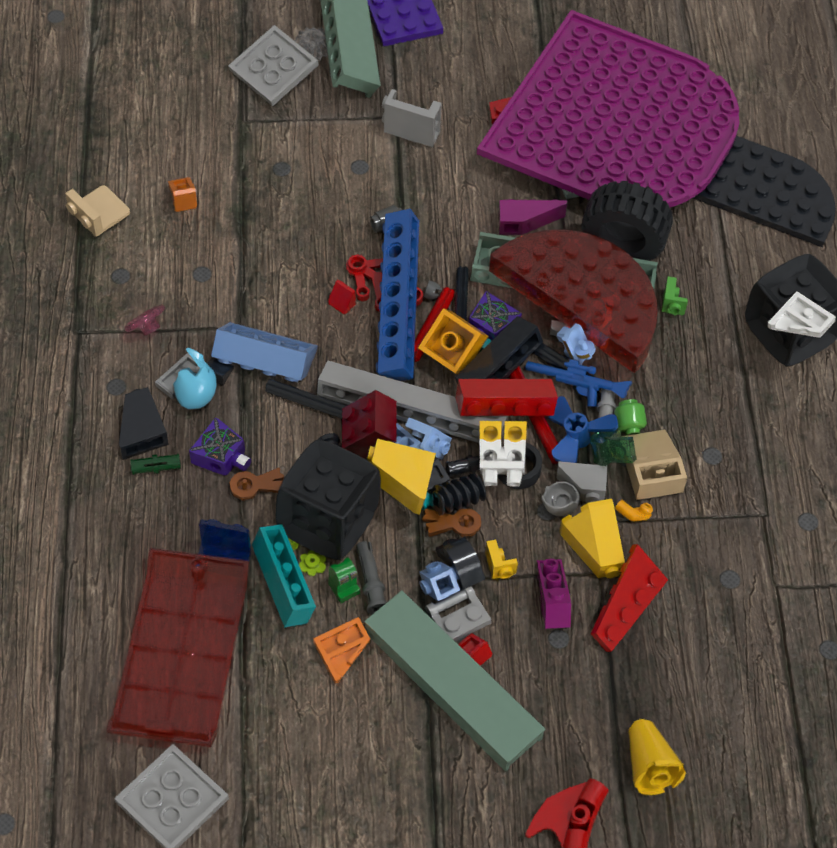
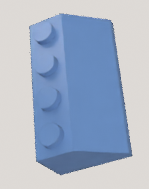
(263, 351)

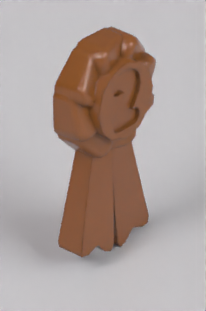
(246, 484)
(464, 522)

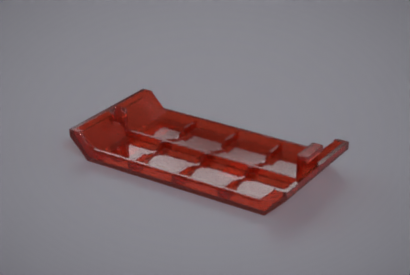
(181, 648)

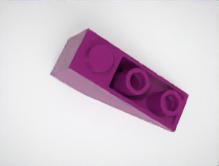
(523, 216)
(554, 594)

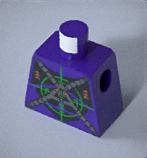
(492, 315)
(219, 449)

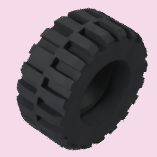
(629, 218)

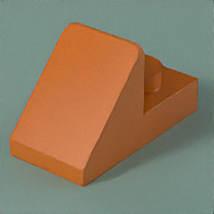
(183, 194)

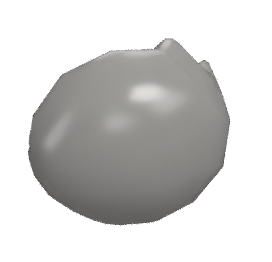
(560, 498)

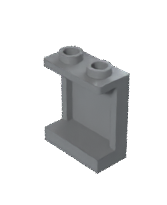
(411, 121)

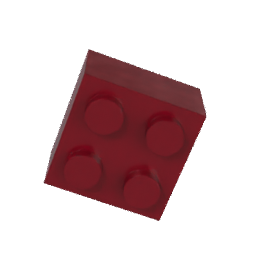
(369, 420)

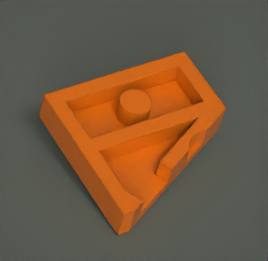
(342, 647)

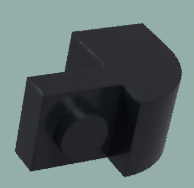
(463, 559)

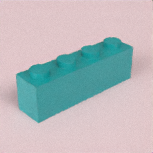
(283, 575)

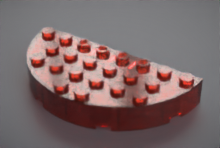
(586, 284)

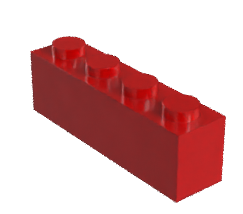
(506, 397)

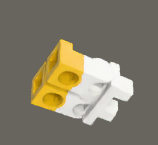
(501, 459)

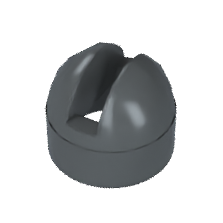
(430, 290)

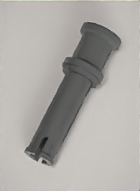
(373, 587)

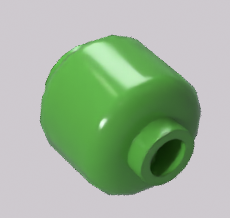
(630, 416)

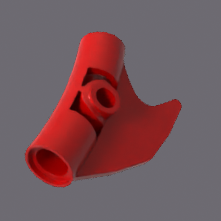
(570, 814)

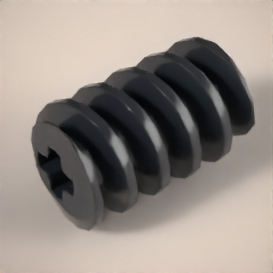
(458, 493)

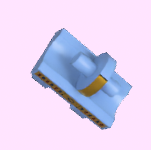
(576, 343)

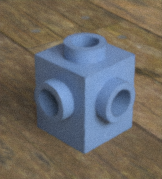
(439, 581)

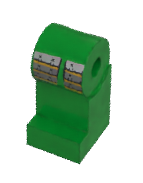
(343, 580)

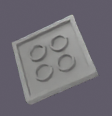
(273, 65)
(171, 798)

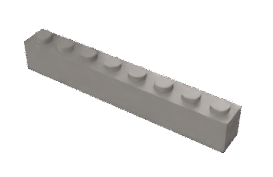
(422, 404)

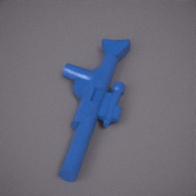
(577, 376)

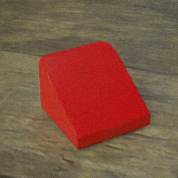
(342, 297)
(476, 648)

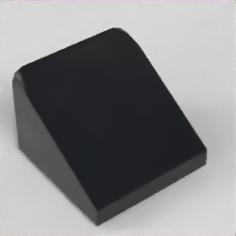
(221, 370)

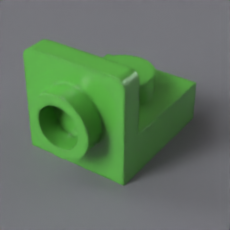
(671, 302)

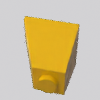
(595, 537)

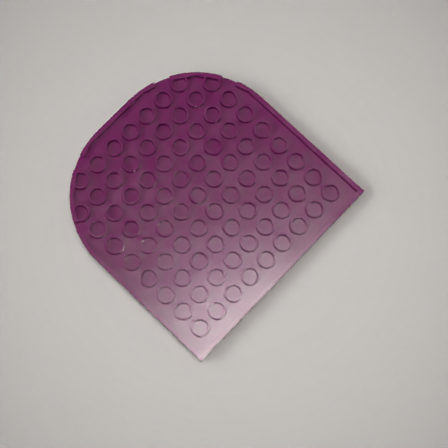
(616, 111)

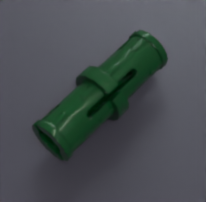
(138, 465)

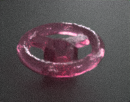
(146, 321)

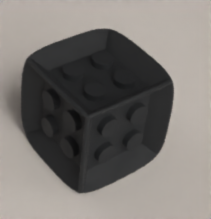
(774, 289)
(328, 499)

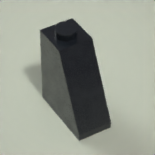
(141, 425)

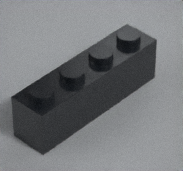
(504, 352)

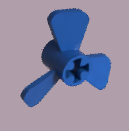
(577, 430)

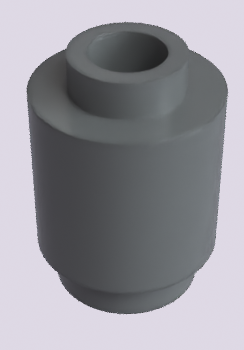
(378, 218)

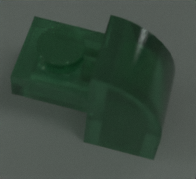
(612, 448)

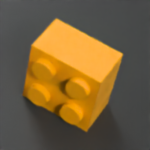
(452, 341)

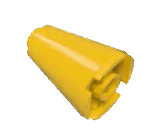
(653, 759)

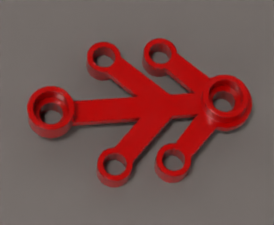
(366, 269)

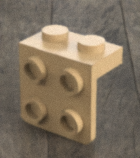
(97, 209)

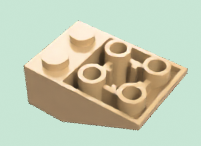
(657, 467)

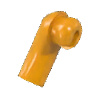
(634, 514)

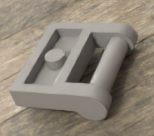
(464, 620)

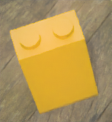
(403, 472)

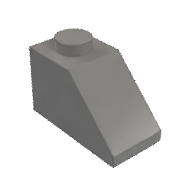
(587, 478)

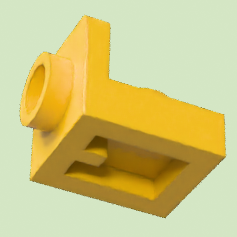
(496, 561)

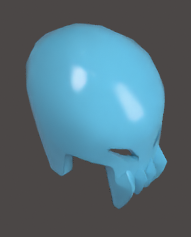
(193, 389)

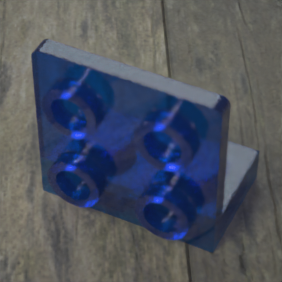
(224, 540)

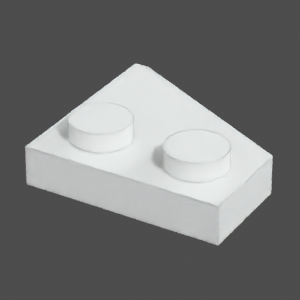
(802, 317)

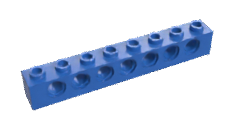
(398, 296)

